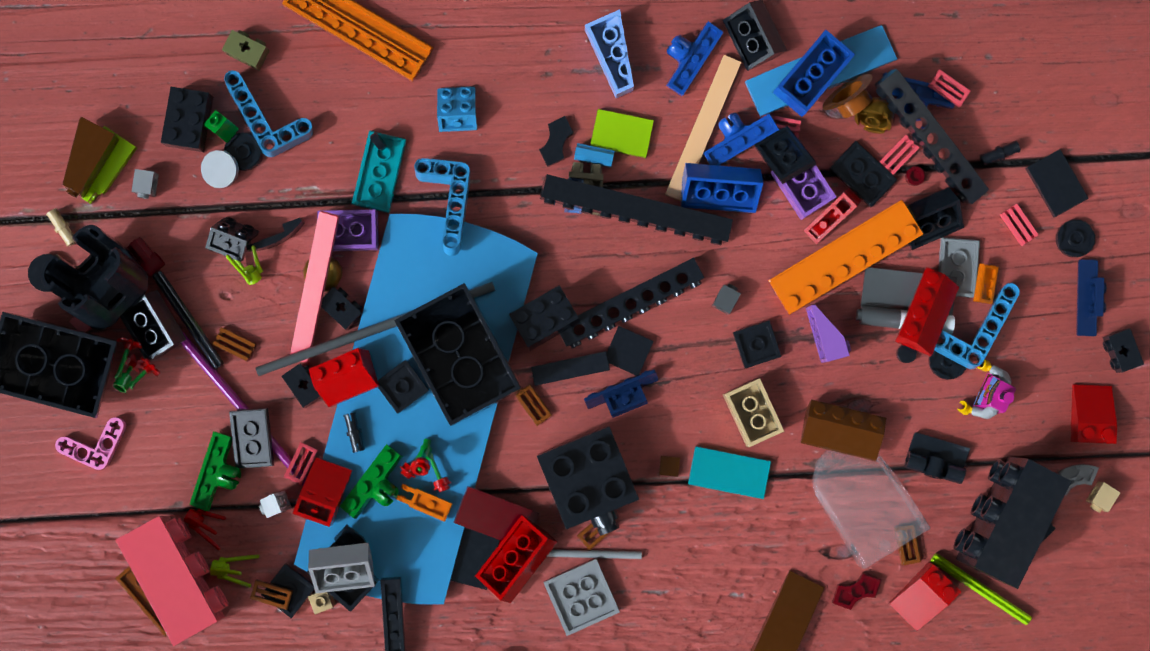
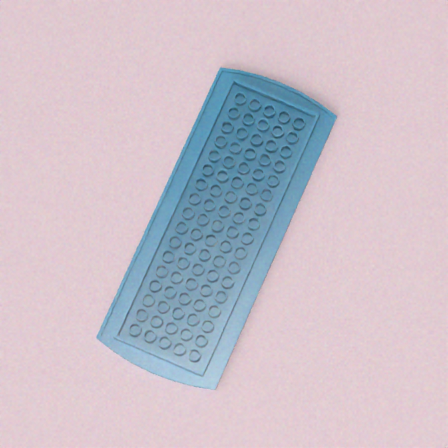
(406, 276)

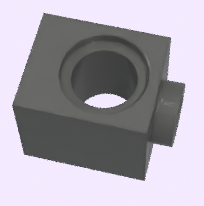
(726, 298)

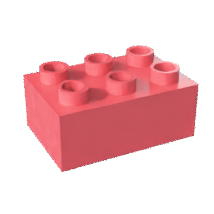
(172, 577)

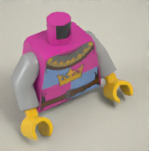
(994, 394)

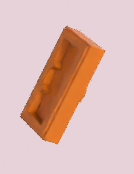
(985, 283)

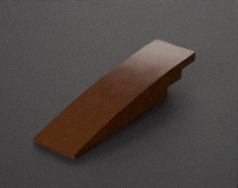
(789, 615)

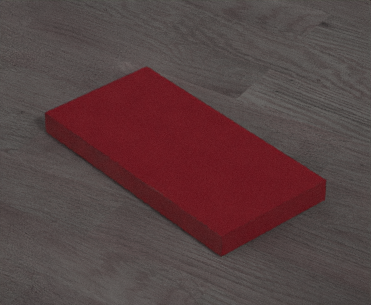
(490, 514)

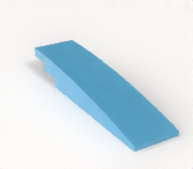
(871, 51)

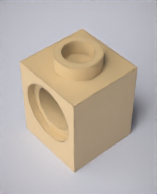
(1102, 497)
(321, 602)

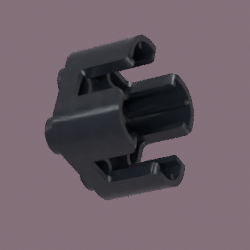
(101, 285)

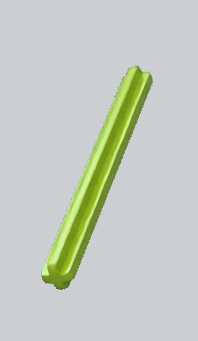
(981, 589)

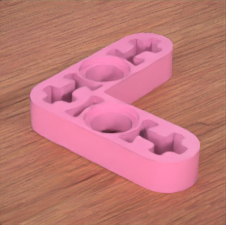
(99, 450)

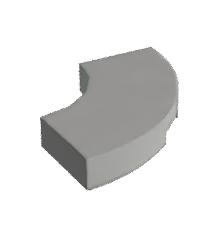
(1079, 474)

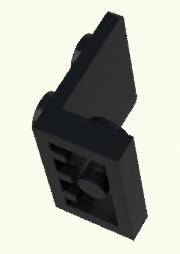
(230, 238)

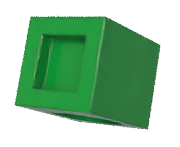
(221, 126)

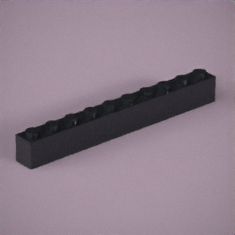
(635, 209)

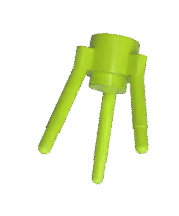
(250, 273)
(222, 569)

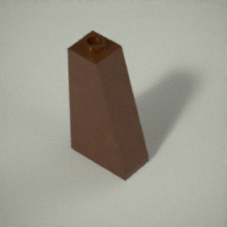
(87, 157)

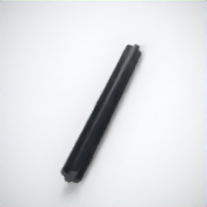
(188, 319)

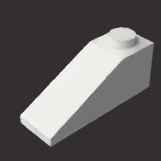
(274, 504)

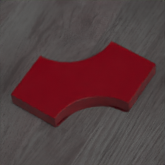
(864, 587)

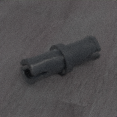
(999, 153)
(354, 432)

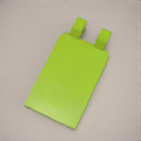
(115, 163)

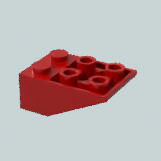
(322, 492)

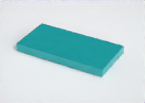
(379, 173)
(729, 472)

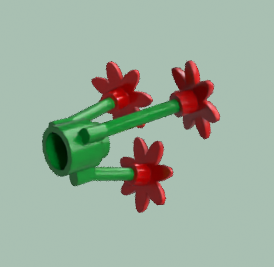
(124, 380)

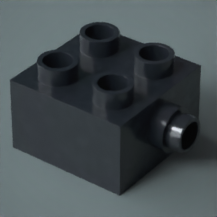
(589, 480)

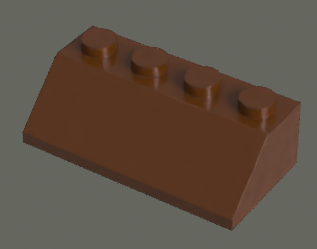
(843, 430)

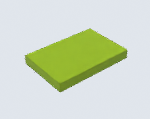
(622, 133)

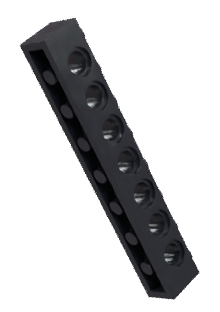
(975, 186)
(689, 268)

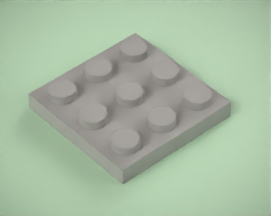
(581, 597)

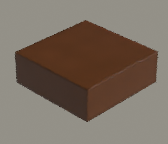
(669, 466)

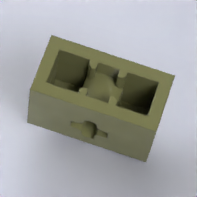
(254, 57)

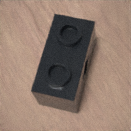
(344, 318)
(1129, 358)
(294, 379)

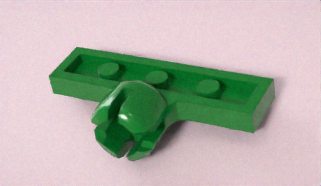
(214, 472)
(374, 484)

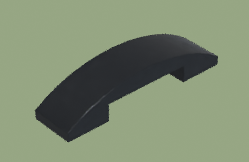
(290, 229)

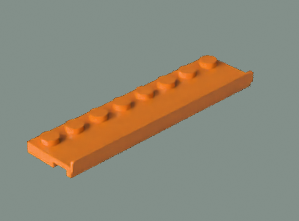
(366, 33)
(845, 257)

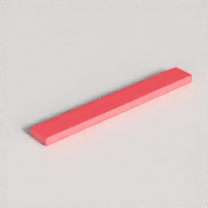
(315, 282)

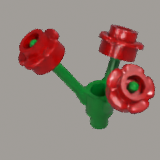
(421, 466)

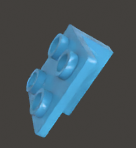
(456, 109)

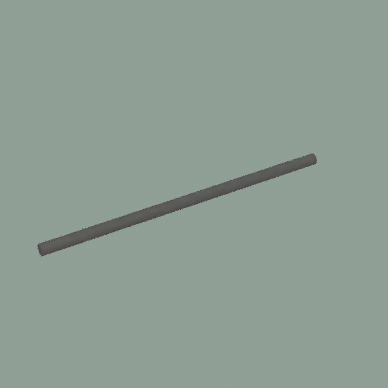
(348, 338)

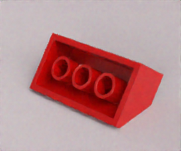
(927, 312)
(516, 559)

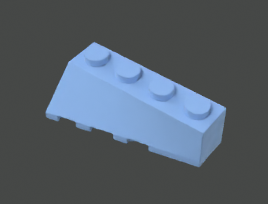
(611, 50)

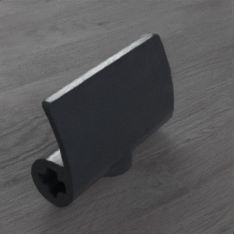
(937, 458)

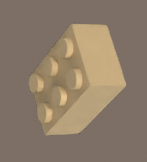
(753, 412)

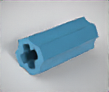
(594, 155)

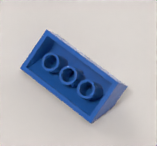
(721, 187)

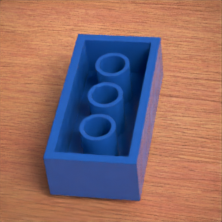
(813, 73)

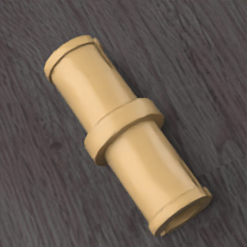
(61, 226)

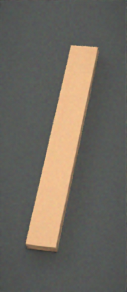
(705, 122)

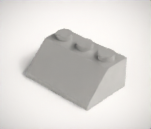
(341, 568)

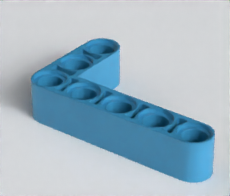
(259, 121)
(454, 200)
(983, 332)

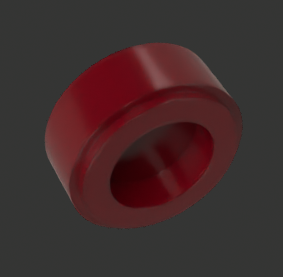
(915, 176)

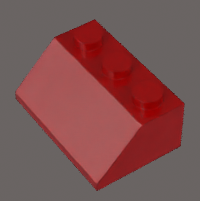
(344, 377)

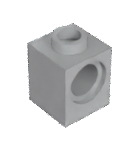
(145, 183)

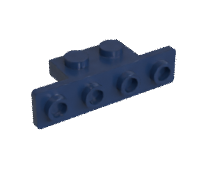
(1089, 298)
(623, 396)

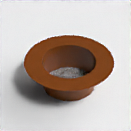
(850, 97)

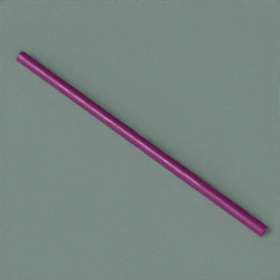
(234, 399)

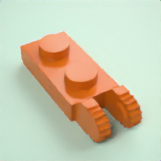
(426, 503)

